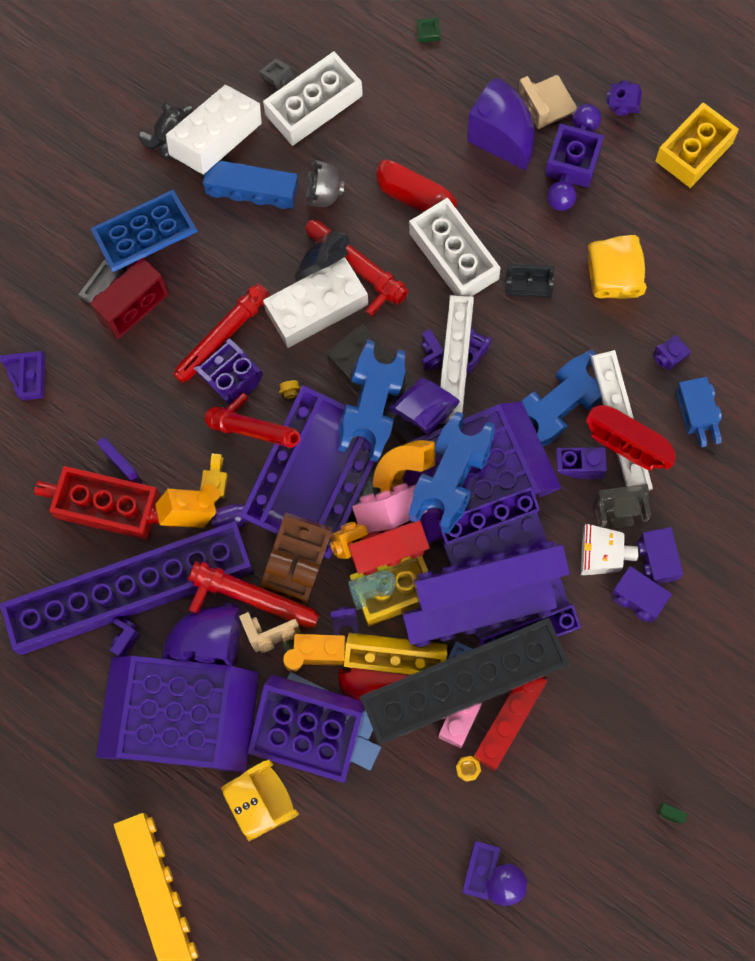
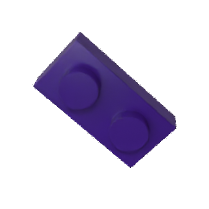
(480, 869)

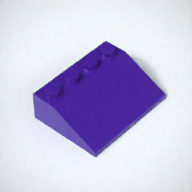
(307, 728)

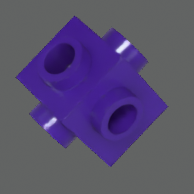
(624, 98)

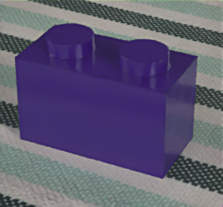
(660, 556)
(640, 595)

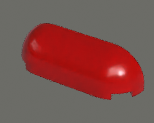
(410, 186)
(630, 438)
(362, 681)

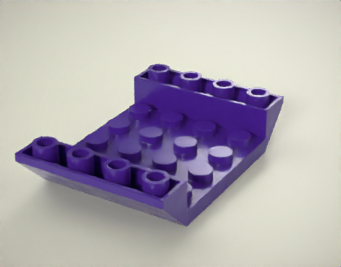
(513, 464)
(503, 528)
(178, 713)

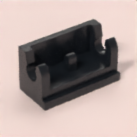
(529, 280)

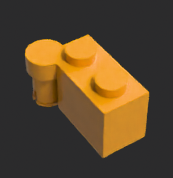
(187, 507)
(315, 651)

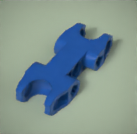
(574, 389)
(368, 417)
(446, 488)

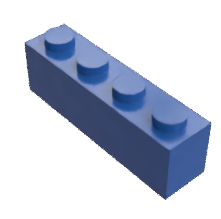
(252, 184)

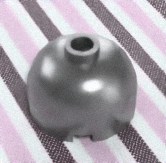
(323, 184)

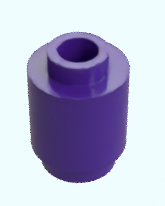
(227, 515)

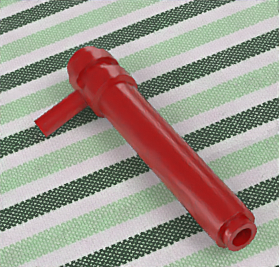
(383, 281)
(246, 307)
(228, 421)
(218, 581)

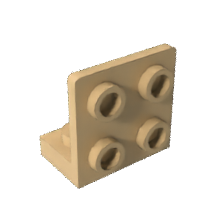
(546, 100)
(265, 641)

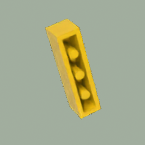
(391, 654)

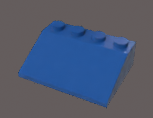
(143, 230)

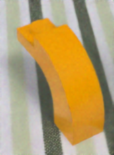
(413, 456)

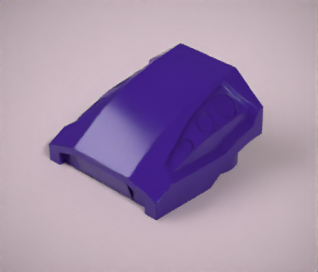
(230, 372)
(425, 405)

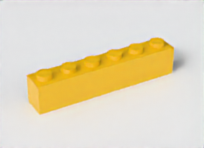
(153, 889)

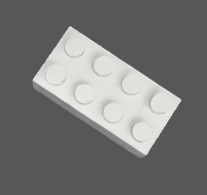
(313, 98)
(213, 129)
(454, 249)
(316, 302)

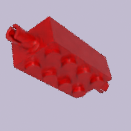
(102, 502)

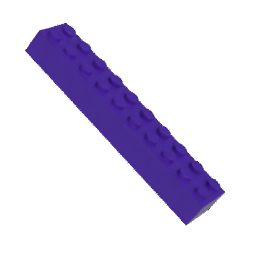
(121, 589)

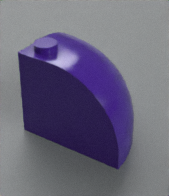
(502, 124)
(206, 636)

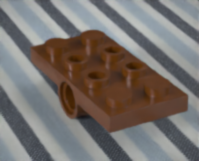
(296, 558)

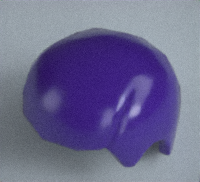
(507, 885)

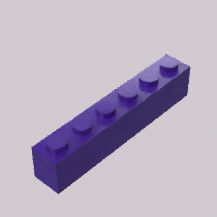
(490, 577)
(479, 612)

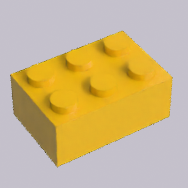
(696, 145)
(402, 599)

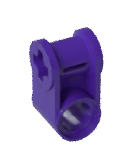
(477, 348)

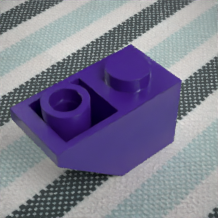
(582, 462)

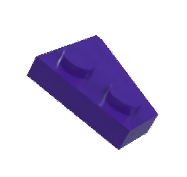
(26, 373)

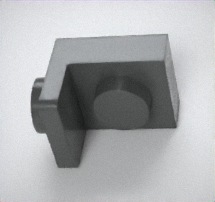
(277, 74)

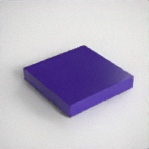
(119, 461)

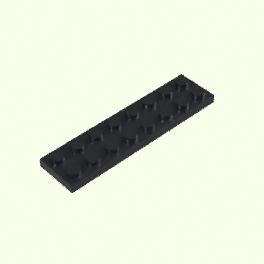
(464, 681)

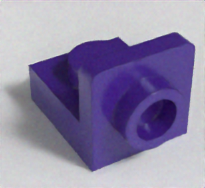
(431, 346)
(671, 353)
(124, 642)

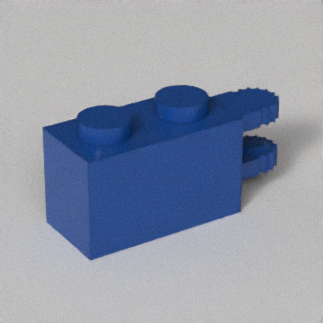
(699, 409)

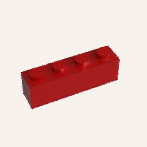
(508, 723)

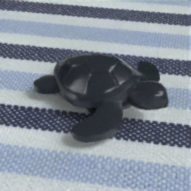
(166, 122)

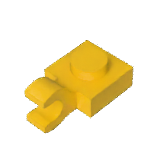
(215, 475)

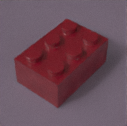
(129, 298)

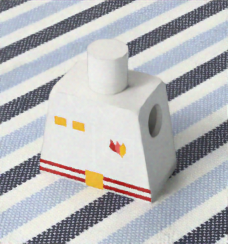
(604, 551)

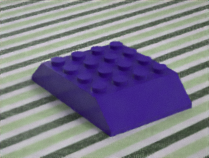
(313, 476)

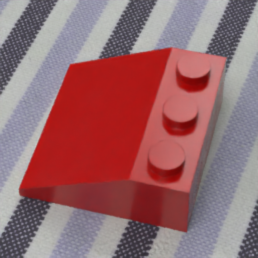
(388, 547)

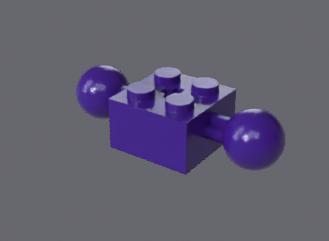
(574, 156)

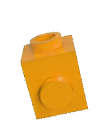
(349, 533)

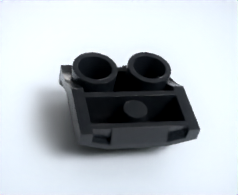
(323, 253)

